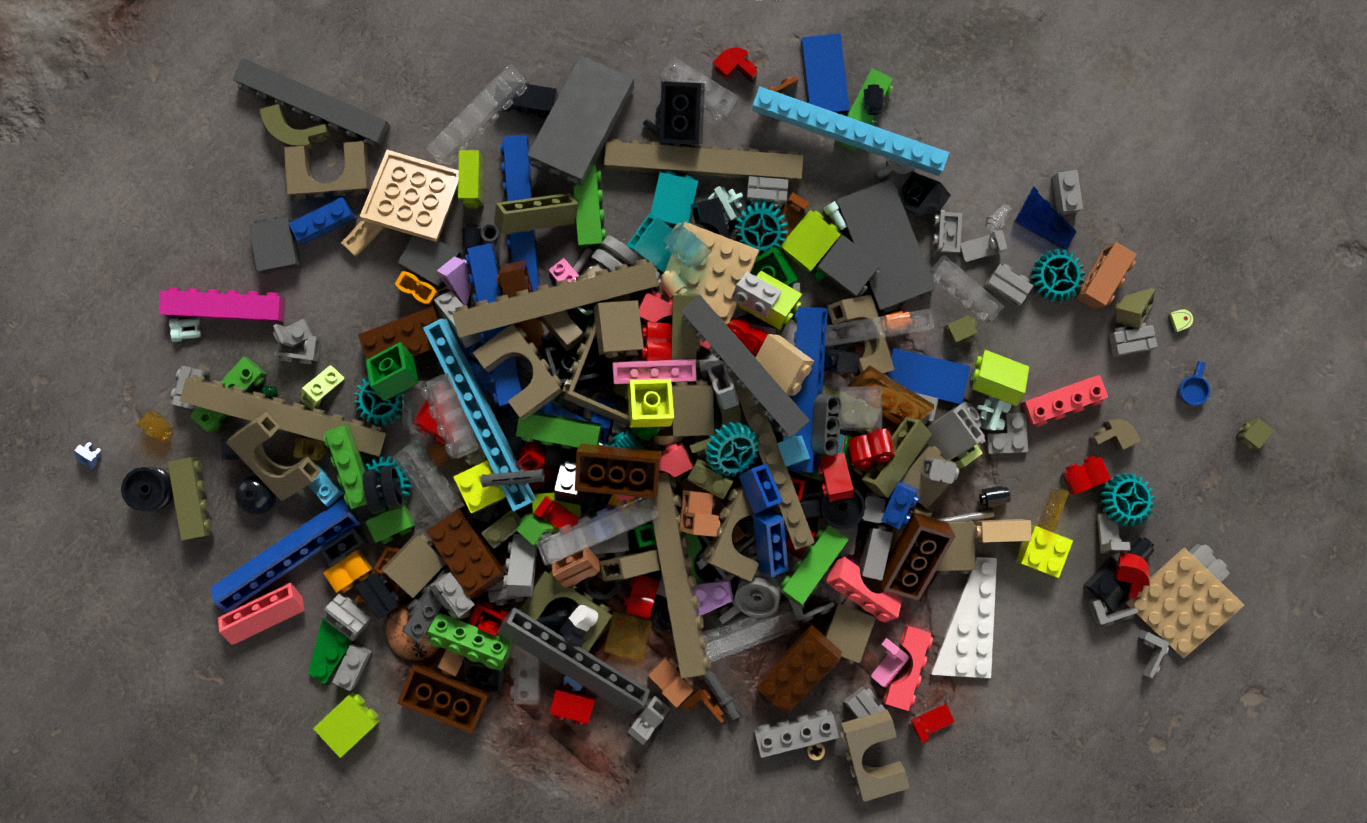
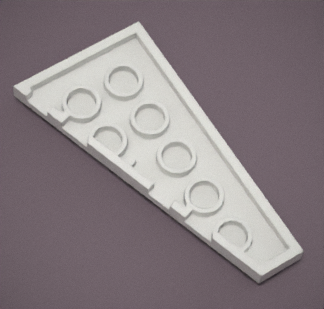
(970, 632)

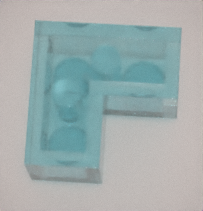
(687, 245)

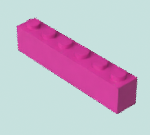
(222, 306)

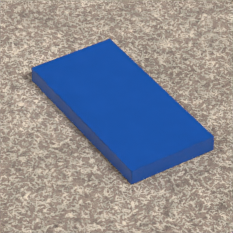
(825, 72)
(930, 375)

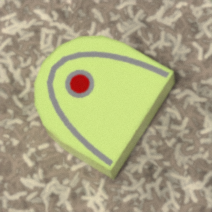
(1181, 319)

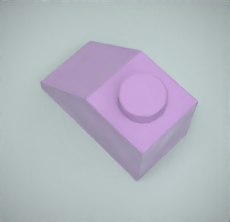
(456, 278)

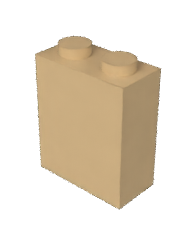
(784, 363)
(1003, 530)

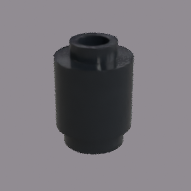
(873, 99)
(471, 237)
(994, 496)
(1142, 548)

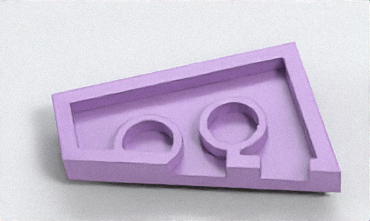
(713, 595)

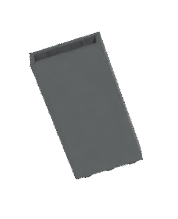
(581, 121)
(882, 230)

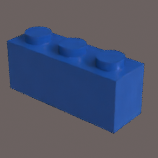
(322, 221)
(770, 542)

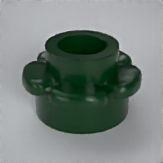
(270, 391)

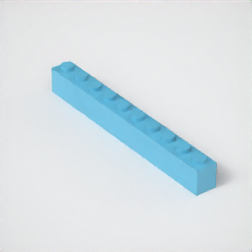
(850, 131)
(477, 409)

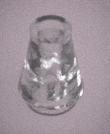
(997, 219)

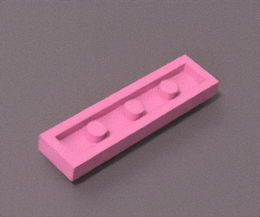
(651, 370)

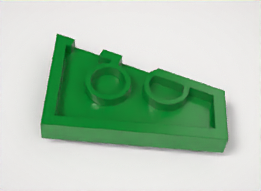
(328, 651)

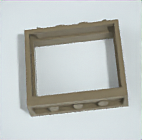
(583, 401)

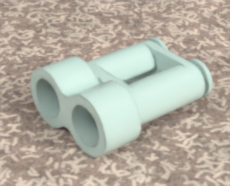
(832, 210)
(177, 330)

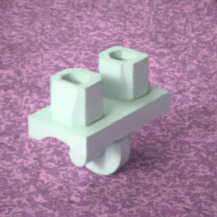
(730, 211)
(991, 413)

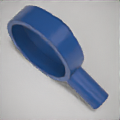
(1194, 389)

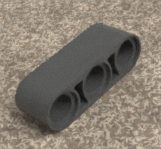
(826, 424)

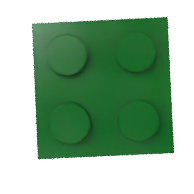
(392, 371)

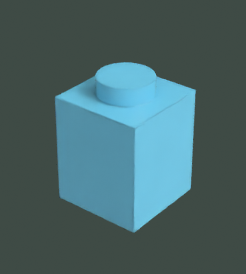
(793, 450)

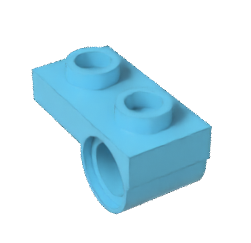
(326, 488)

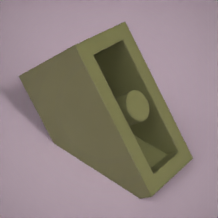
(1135, 308)

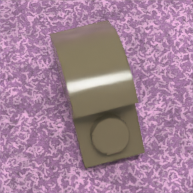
(1120, 432)

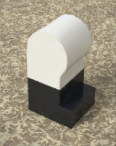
(579, 624)

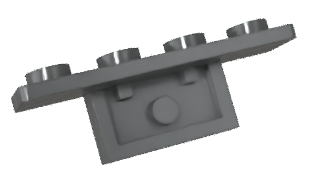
(423, 610)

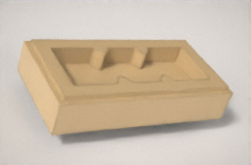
(361, 237)

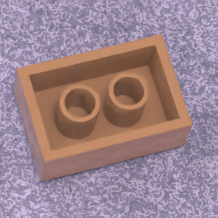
(1106, 276)

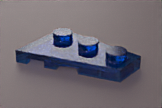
(1044, 221)

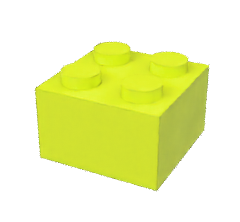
(650, 403)
(472, 491)
(1045, 552)

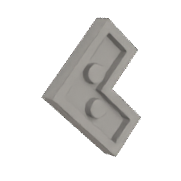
(1014, 439)

